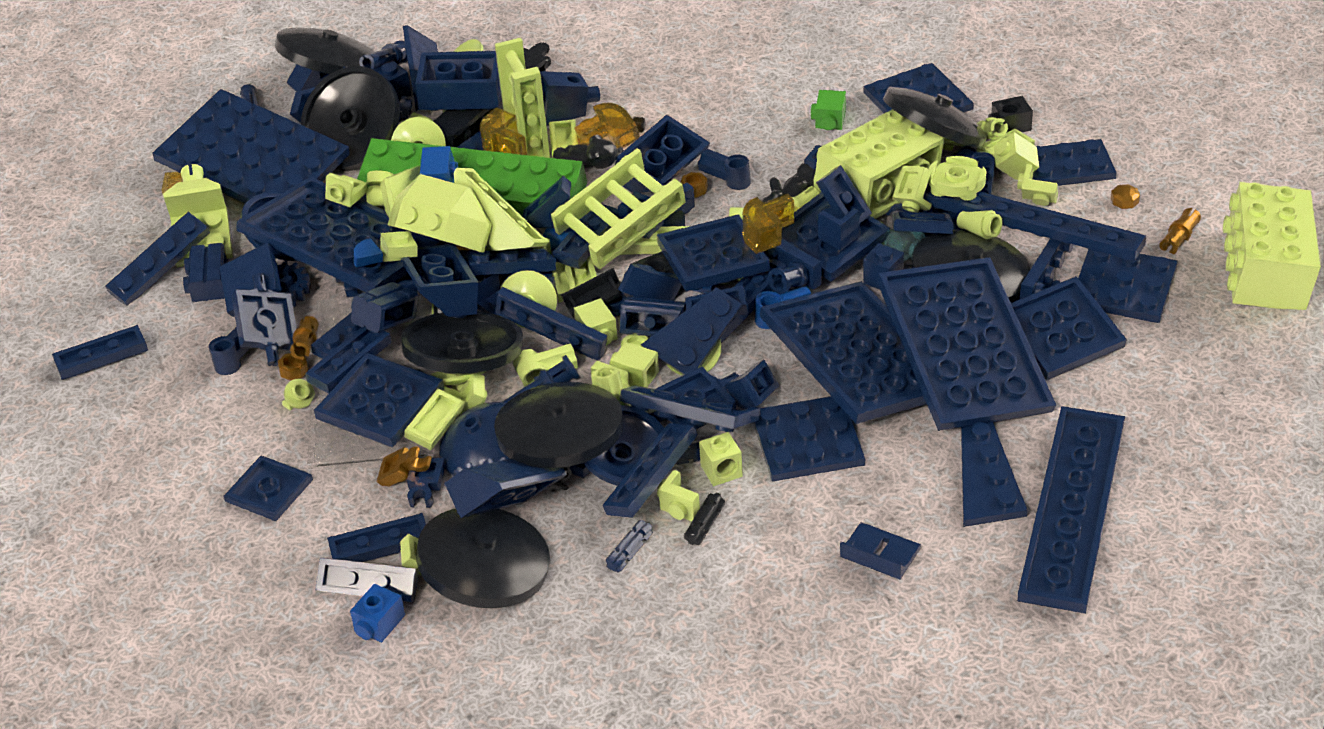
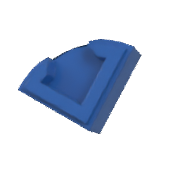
(367, 253)

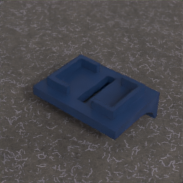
(866, 542)

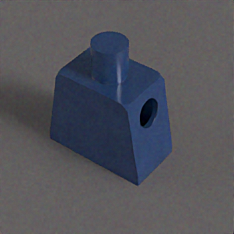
(566, 95)

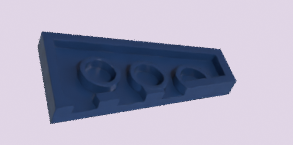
(691, 407)
(987, 478)

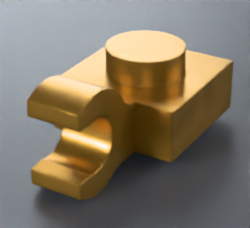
(397, 465)

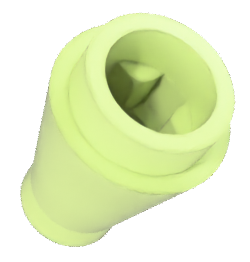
(982, 223)

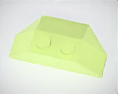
(442, 213)
(508, 227)

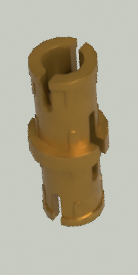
(1180, 230)
(304, 337)

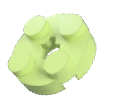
(957, 178)

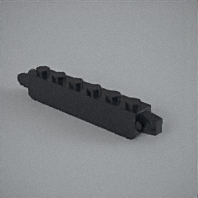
(463, 124)

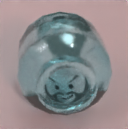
(905, 242)

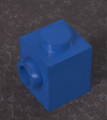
(438, 163)
(377, 613)

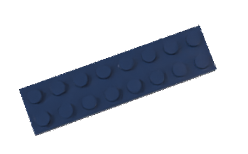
(1071, 510)

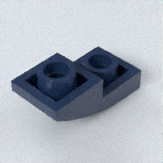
(648, 283)

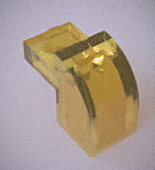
(610, 121)
(501, 134)
(765, 221)

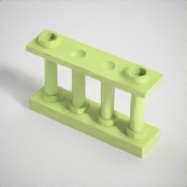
(523, 96)
(630, 228)

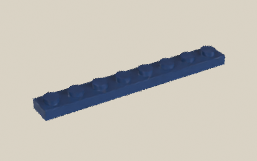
(1048, 223)

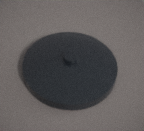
(320, 49)
(352, 109)
(936, 115)
(964, 246)
(462, 344)
(558, 424)
(483, 558)

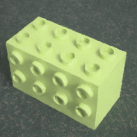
(876, 154)
(1271, 246)

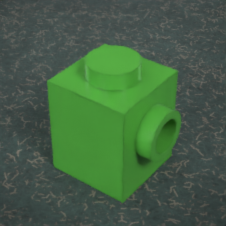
(829, 110)

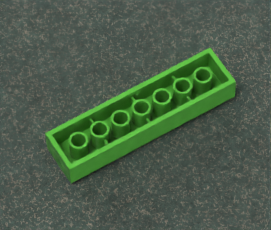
(513, 176)

